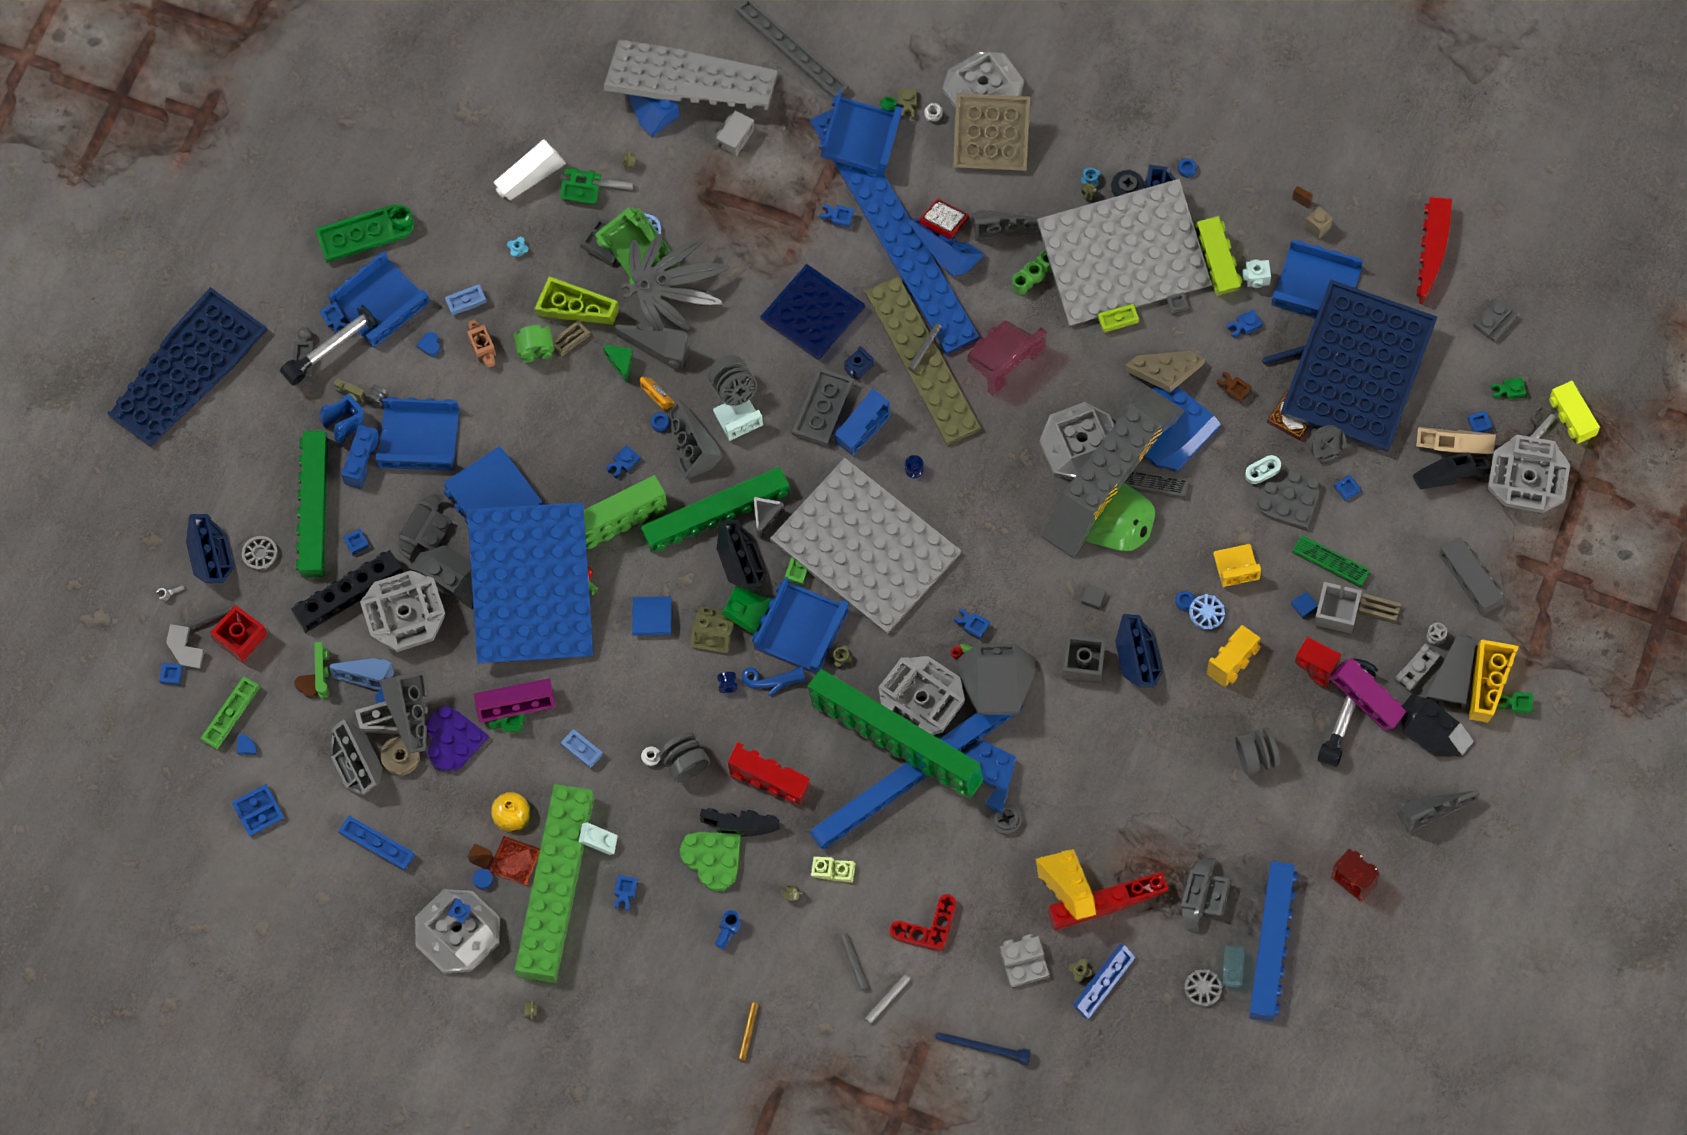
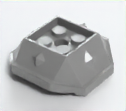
(987, 68)
(1061, 437)
(1531, 458)
(399, 593)
(923, 678)
(456, 950)

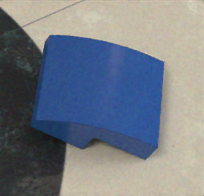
(651, 616)
(257, 810)

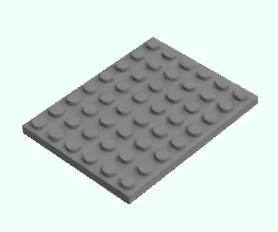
(1124, 251)
(865, 546)

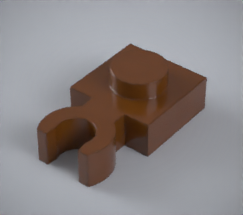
(1235, 388)

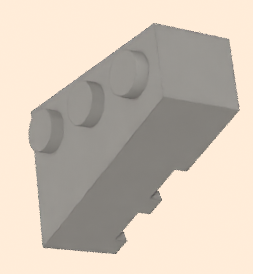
(376, 719)

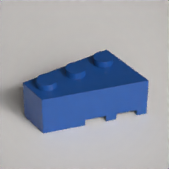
(863, 422)

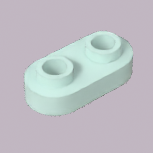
(1262, 470)

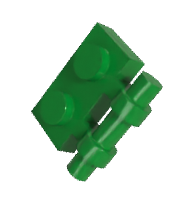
(580, 192)

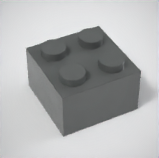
(1084, 659)

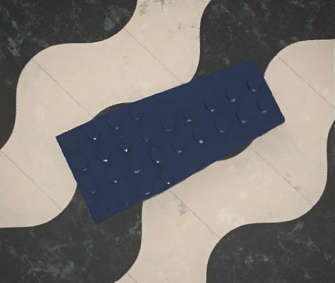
(186, 366)

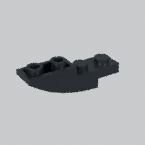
(1448, 469)
(746, 825)

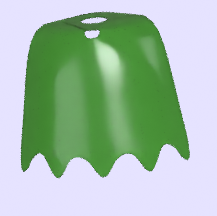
(1115, 524)

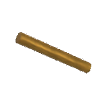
(748, 1032)

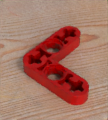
(929, 934)

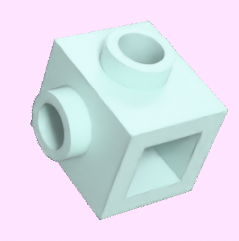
(1257, 273)

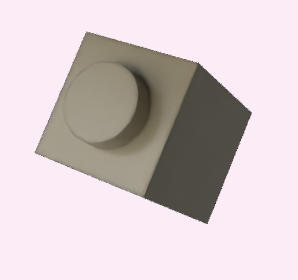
(1318, 222)

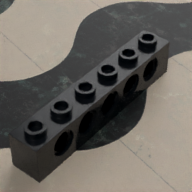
(343, 600)

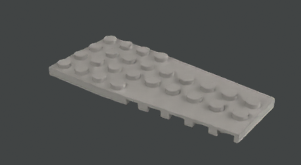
(680, 74)

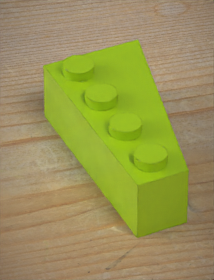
(1218, 255)
(574, 303)

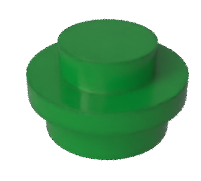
(888, 103)

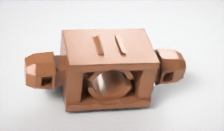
(486, 353)

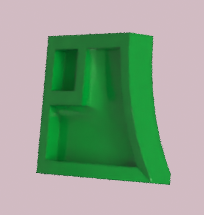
(745, 608)

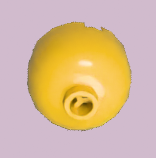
(510, 812)

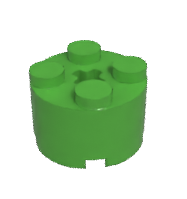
(534, 343)

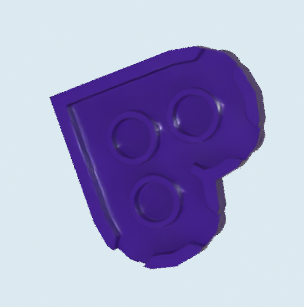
(452, 739)

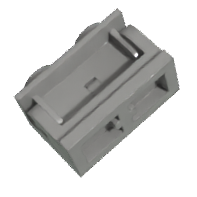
(735, 133)

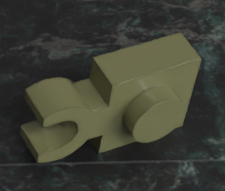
(907, 101)
(349, 389)

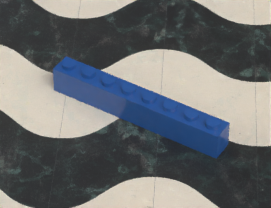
(1271, 943)

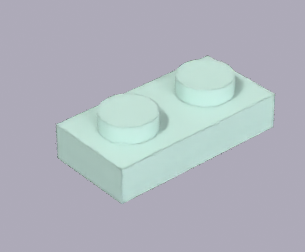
(598, 838)

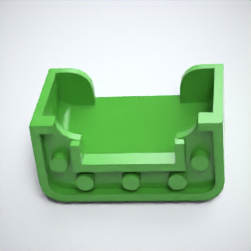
(623, 229)

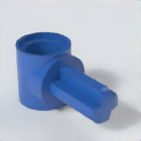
(726, 929)

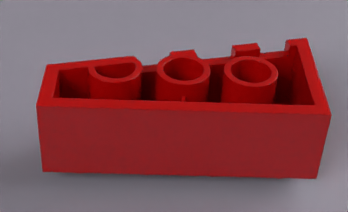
(767, 775)

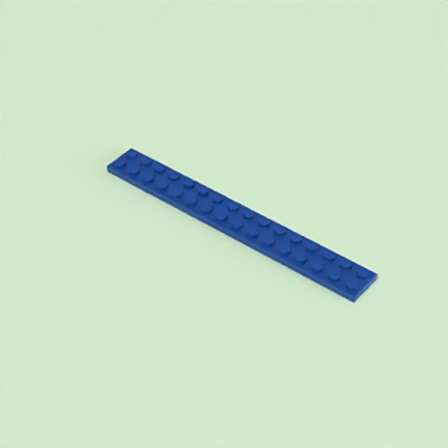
(906, 252)

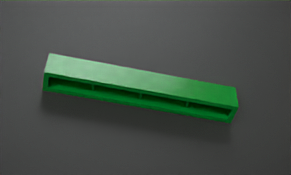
(313, 504)
(713, 509)

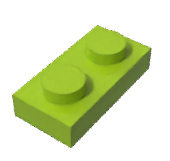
(1118, 318)

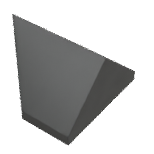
(766, 514)

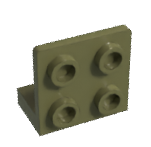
(711, 630)

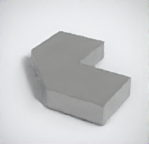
(177, 642)

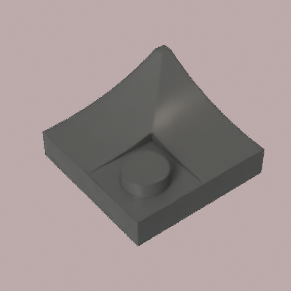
(590, 243)

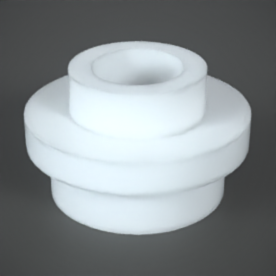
(933, 108)
(650, 761)

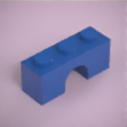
(363, 445)

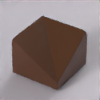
(480, 856)

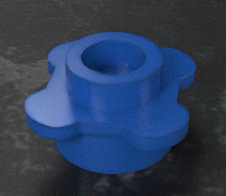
(465, 909)

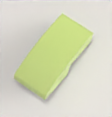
(832, 869)

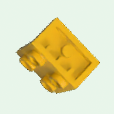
(1237, 565)

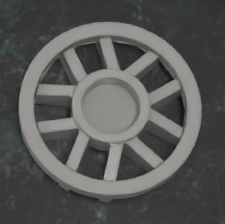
(259, 553)
(1203, 987)

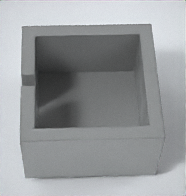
(1336, 611)

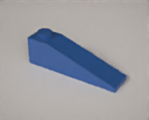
(654, 113)
(949, 253)

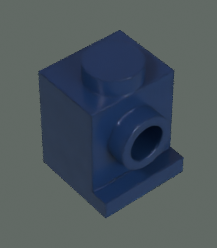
(858, 369)

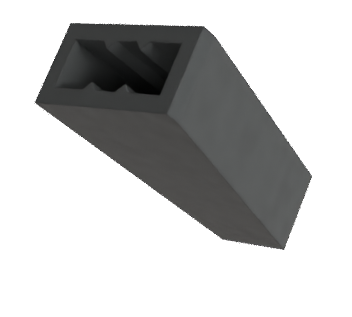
(1453, 678)

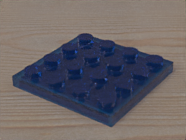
(812, 311)

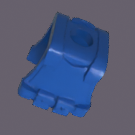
(331, 413)

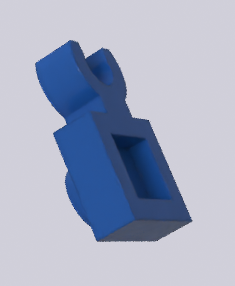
(840, 215)
(333, 317)
(1246, 322)
(625, 460)
(974, 625)
(625, 889)

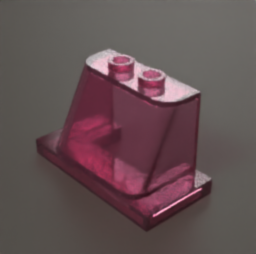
(1003, 351)

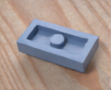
(465, 299)
(581, 748)

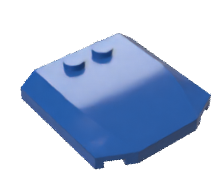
(1188, 434)

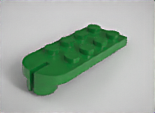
(365, 231)

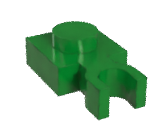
(1512, 388)
(1520, 703)
(509, 724)

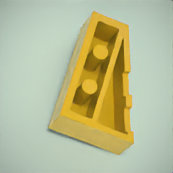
(1233, 656)

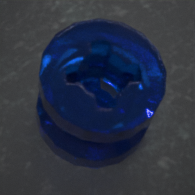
(912, 462)
(727, 682)

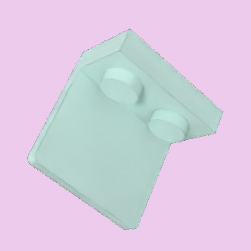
(738, 419)

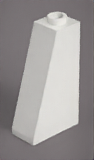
(529, 170)

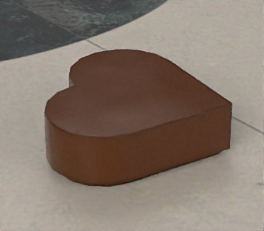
(306, 685)

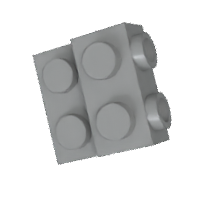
(1024, 961)

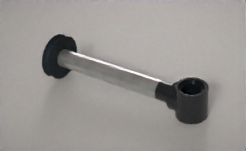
(296, 370)
(1331, 751)

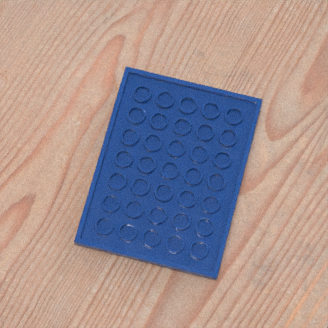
(530, 582)

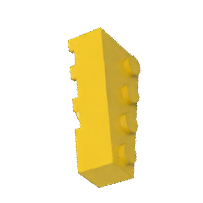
(1490, 674)
(1067, 880)

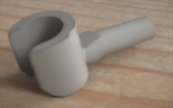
(160, 591)

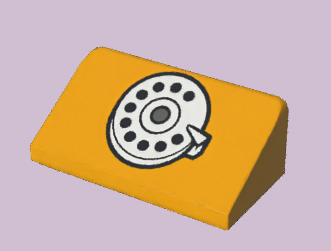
(656, 393)

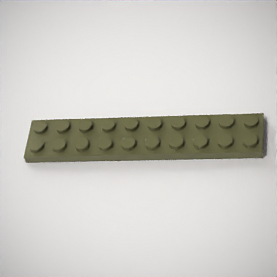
(932, 376)

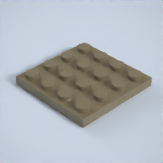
(991, 131)

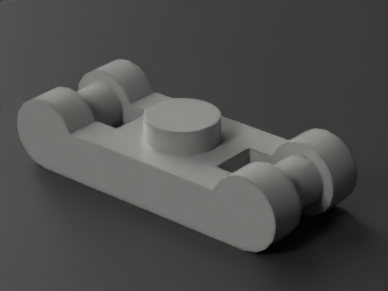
(1418, 667)

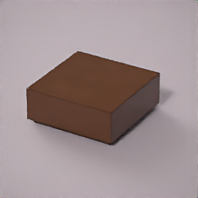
(1302, 197)

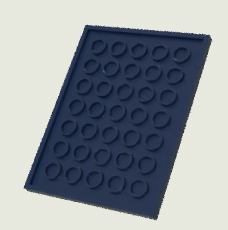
(1359, 365)

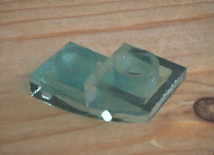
(1233, 966)

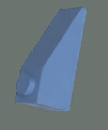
(363, 672)

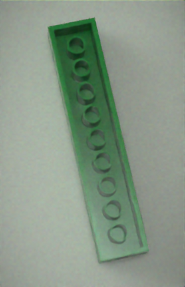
(895, 734)

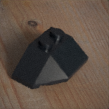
(740, 555)
(1434, 728)

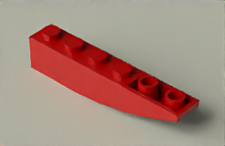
(1434, 243)
(1111, 899)

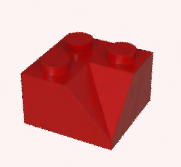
(238, 633)
(1319, 661)

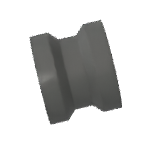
(376, 395)

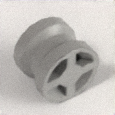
(1439, 630)

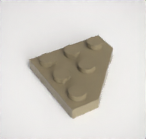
(1165, 369)

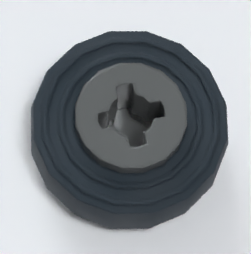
(1126, 177)

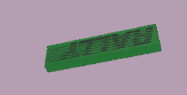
(1331, 561)

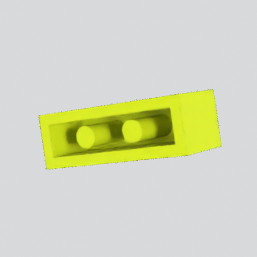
(1574, 412)

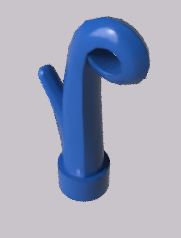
(778, 682)

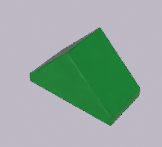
(620, 358)

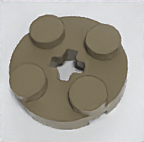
(390, 761)

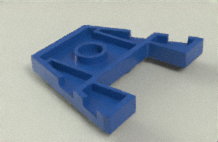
(996, 769)

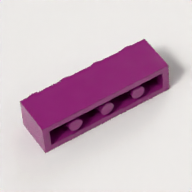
(1368, 694)
(514, 700)

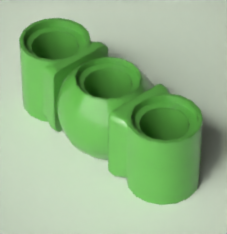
(1028, 278)

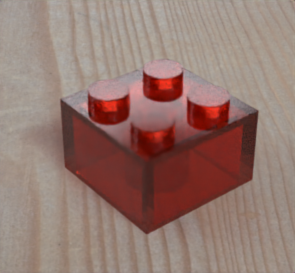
(1355, 874)

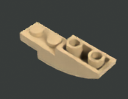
(1456, 441)

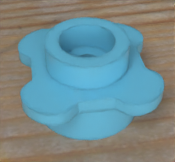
(517, 251)

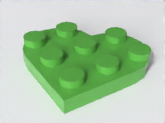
(713, 857)

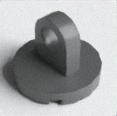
(1327, 442)

